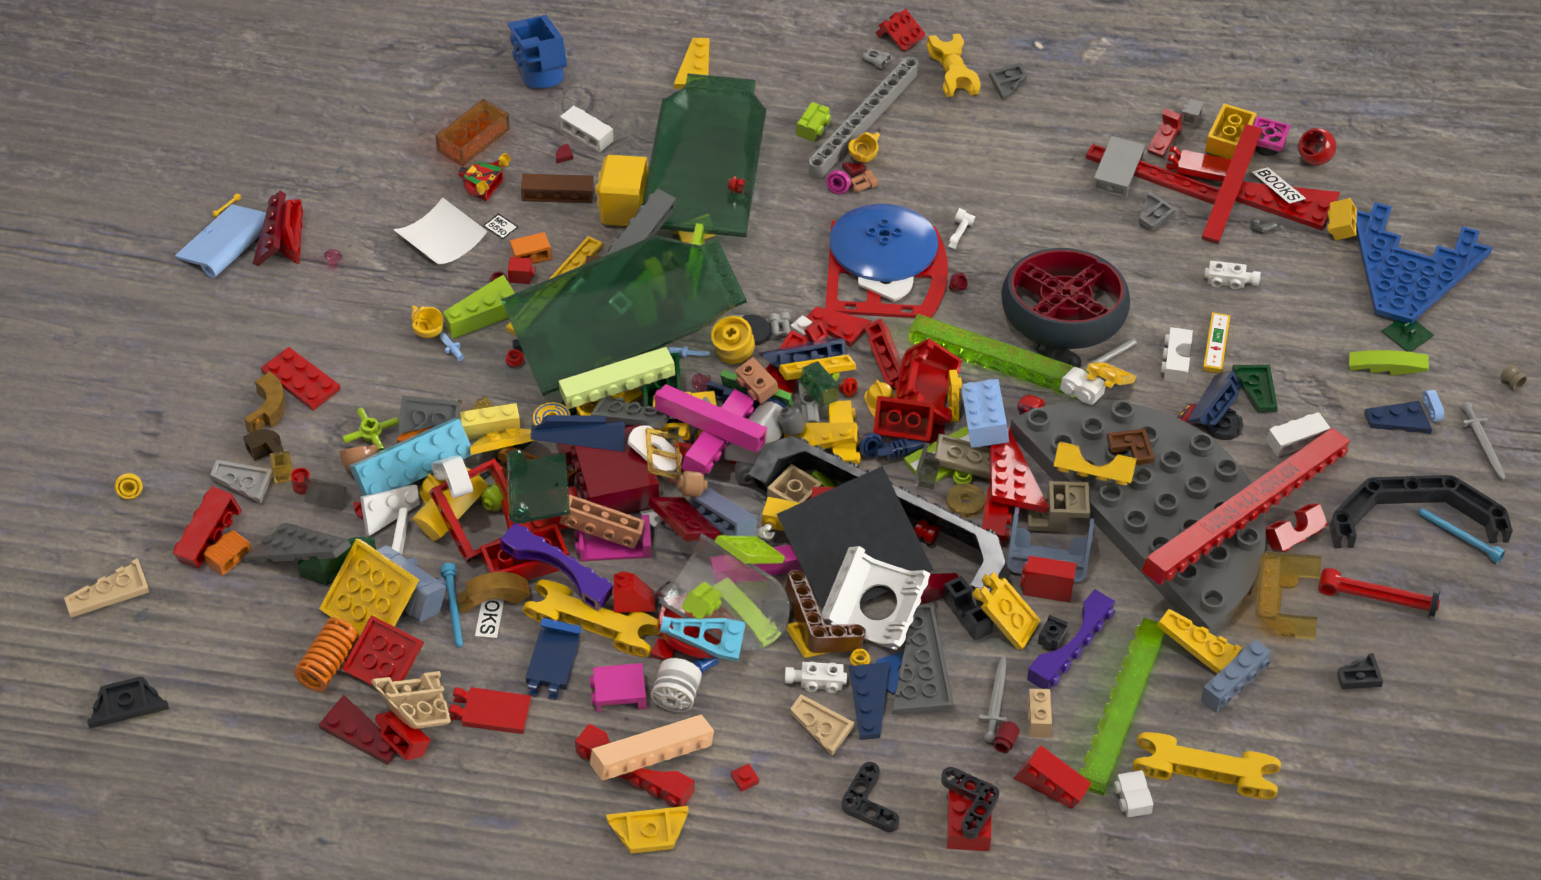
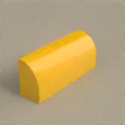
(429, 518)

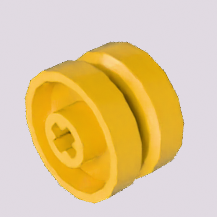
(733, 339)

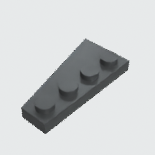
(631, 413)

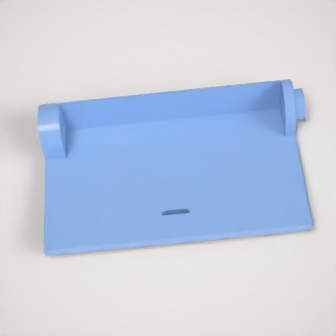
(223, 239)

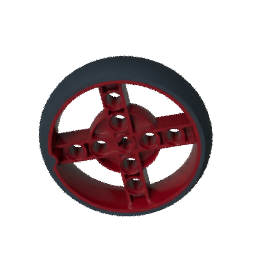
(1065, 298)

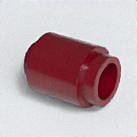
(1006, 736)

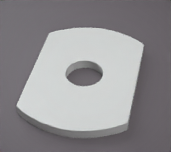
(894, 291)
(637, 441)

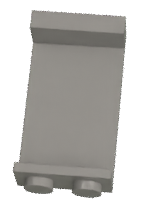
(1117, 167)

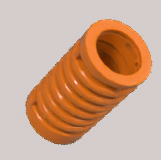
(326, 654)

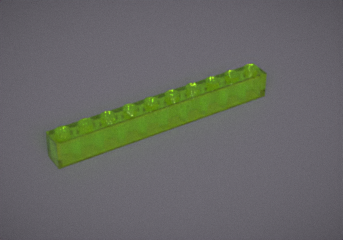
(991, 353)
(1123, 705)

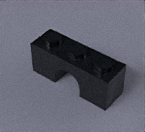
(959, 598)

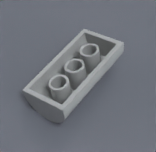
(765, 415)

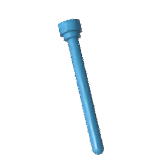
(1495, 553)
(448, 572)

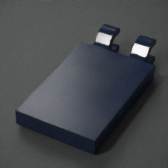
(552, 662)

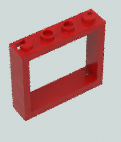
(448, 515)

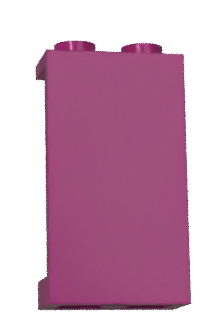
(596, 548)

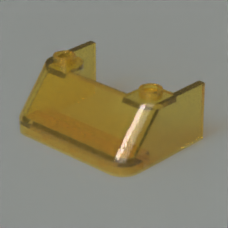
(1283, 571)

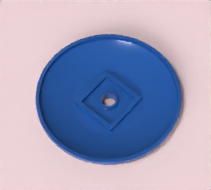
(895, 257)

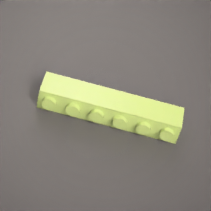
(617, 377)

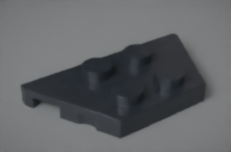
(125, 701)

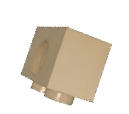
(1039, 713)

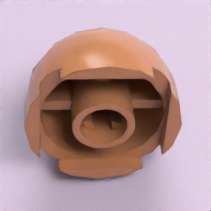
(356, 454)

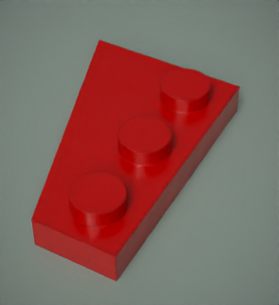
(840, 324)

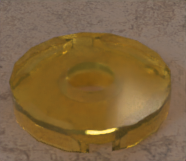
(967, 491)

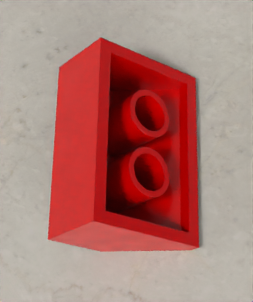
(904, 418)

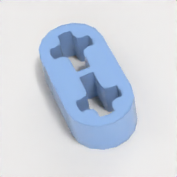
(1433, 405)

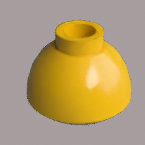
(128, 486)

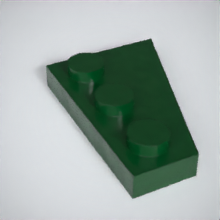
(1258, 385)

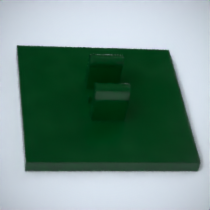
(1408, 335)

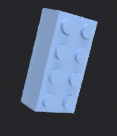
(984, 413)

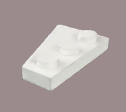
(384, 507)

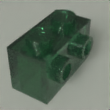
(819, 384)

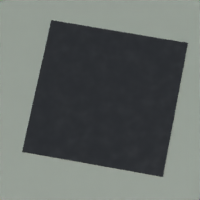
(851, 515)

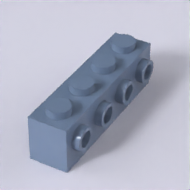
(725, 514)
(1236, 676)

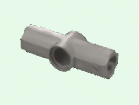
(808, 405)

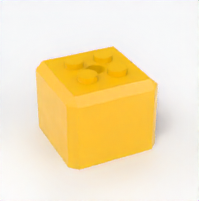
(621, 188)

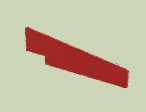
(884, 351)

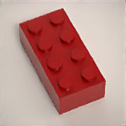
(499, 561)

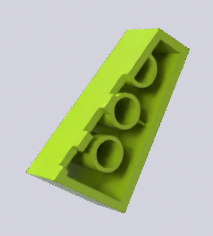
(478, 309)

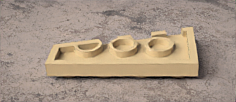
(120, 586)

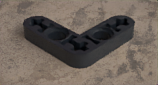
(978, 795)
(863, 804)

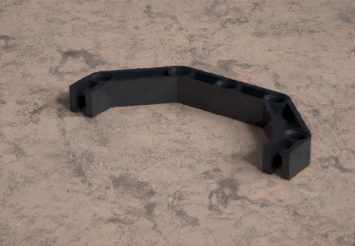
(1419, 490)

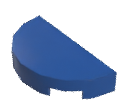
(556, 626)

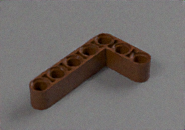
(817, 635)

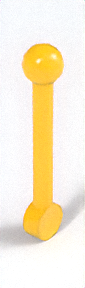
(237, 197)

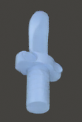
(452, 348)
(684, 352)

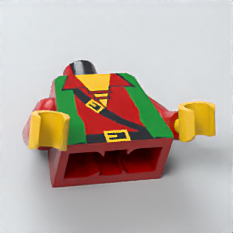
(484, 178)

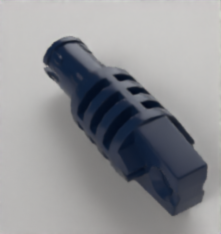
(899, 448)

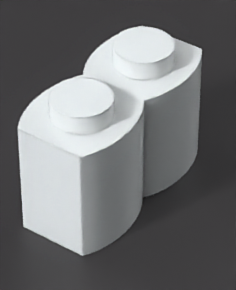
(1078, 386)
(1133, 793)

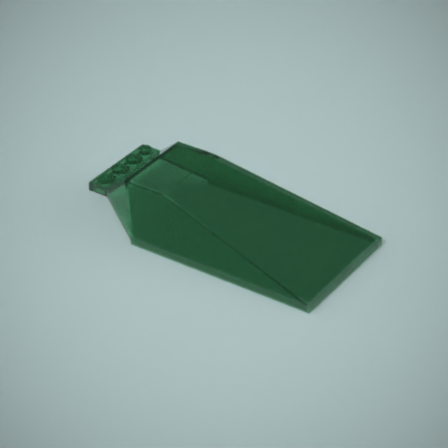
(700, 142)
(621, 306)

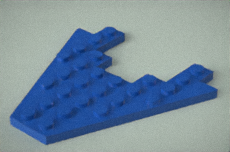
(1408, 282)

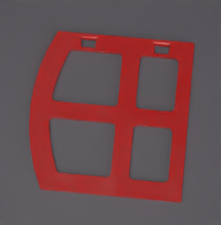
(874, 307)

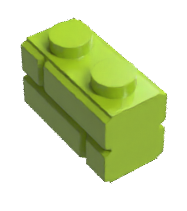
(813, 121)
(702, 601)

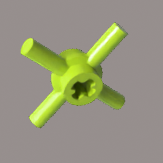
(370, 429)

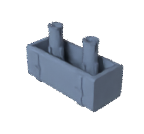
(429, 592)

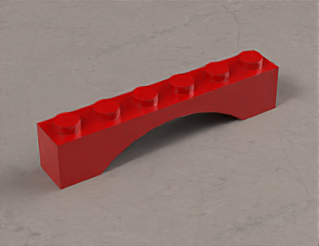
(669, 786)

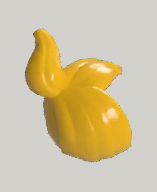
(864, 147)
(426, 321)

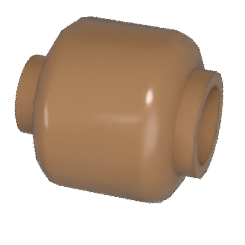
(692, 484)

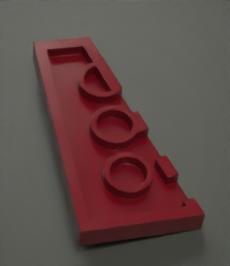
(271, 230)
(356, 729)

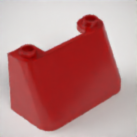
(925, 376)

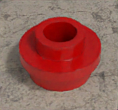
(514, 358)

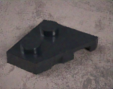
(1360, 674)

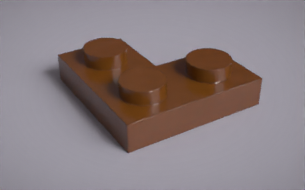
(1134, 441)

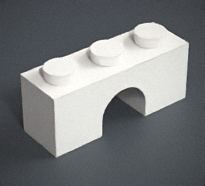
(1176, 366)

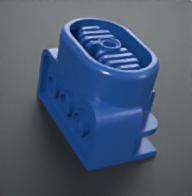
(538, 51)

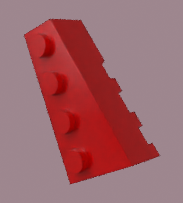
(206, 526)

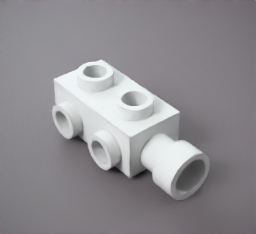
(1230, 275)
(817, 676)

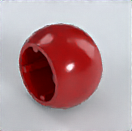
(1311, 142)

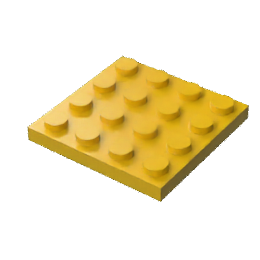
(368, 587)

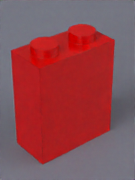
(1048, 578)

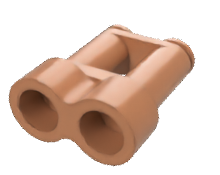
(869, 179)

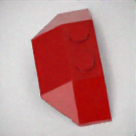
(292, 230)

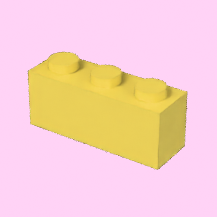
(485, 420)

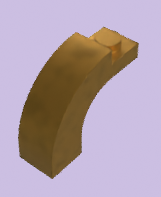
(274, 406)
(493, 586)

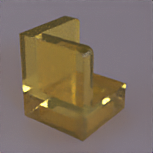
(281, 466)

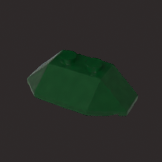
(325, 570)

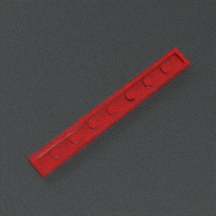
(1164, 177)
(1232, 183)

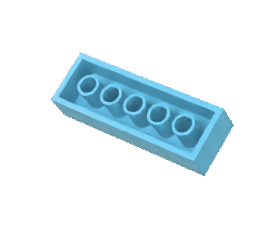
(410, 458)

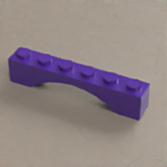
(524, 545)
(1050, 666)

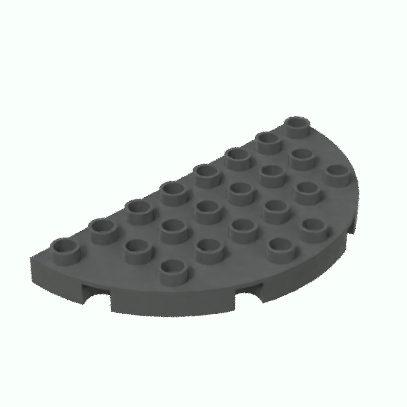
(1163, 500)

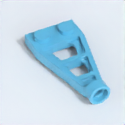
(731, 635)

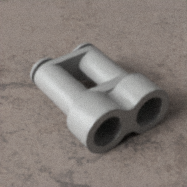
(880, 59)
(776, 320)

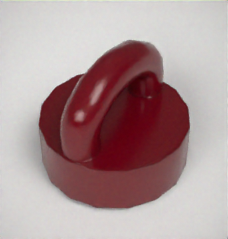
(958, 282)

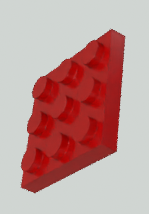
(382, 652)

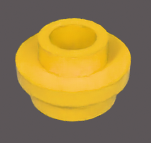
(859, 654)

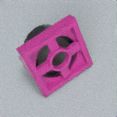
(1271, 140)

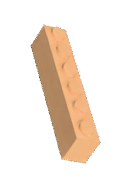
(651, 747)

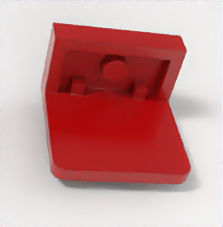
(902, 29)

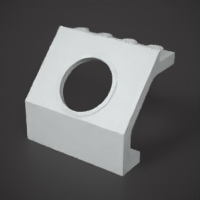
(858, 575)

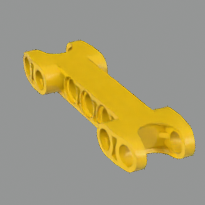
(623, 629)
(1242, 772)

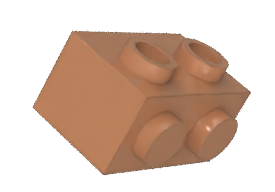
(756, 380)

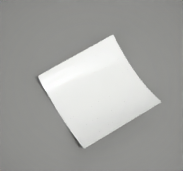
(443, 233)

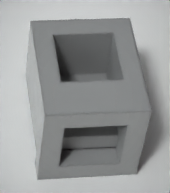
(1192, 113)

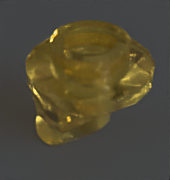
(481, 403)

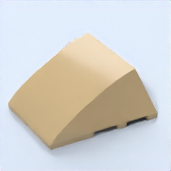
(415, 701)

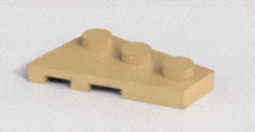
(822, 723)

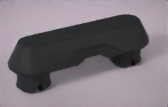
(1062, 355)

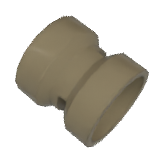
(1513, 377)

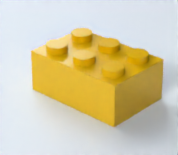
(1227, 130)

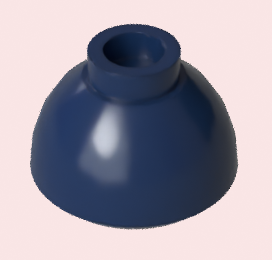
(868, 443)

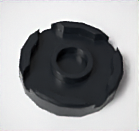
(759, 326)
(1227, 427)

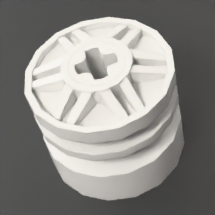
(676, 685)

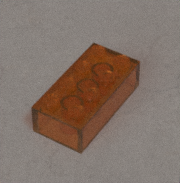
(472, 132)

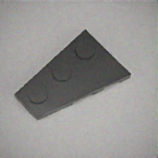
(425, 412)

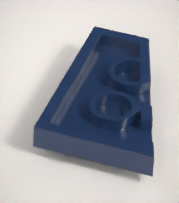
(1402, 416)

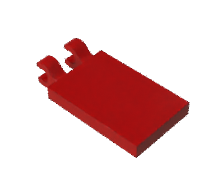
(1198, 164)
(491, 709)

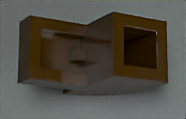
(262, 443)

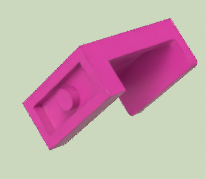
(618, 685)

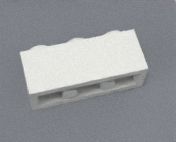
(586, 129)
(1296, 434)

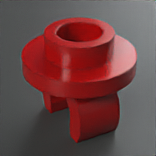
(736, 185)
(848, 386)

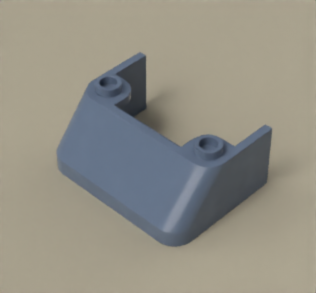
(1021, 549)

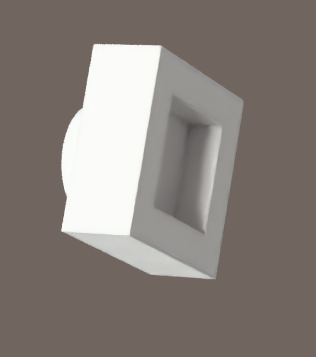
(800, 324)

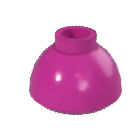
(838, 182)

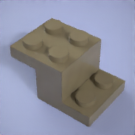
(1064, 501)

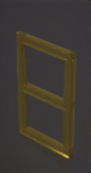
(648, 431)

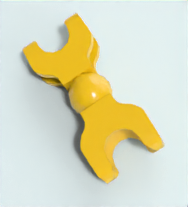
(956, 72)

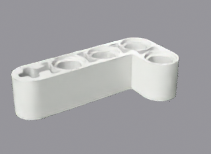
(455, 473)

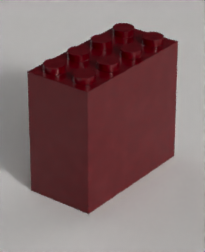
(614, 477)

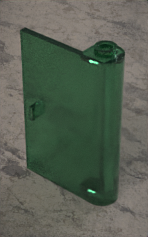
(534, 488)

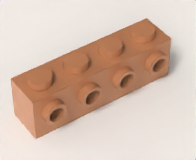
(603, 522)

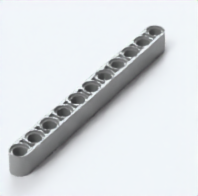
(863, 117)

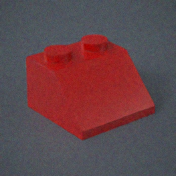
(632, 594)

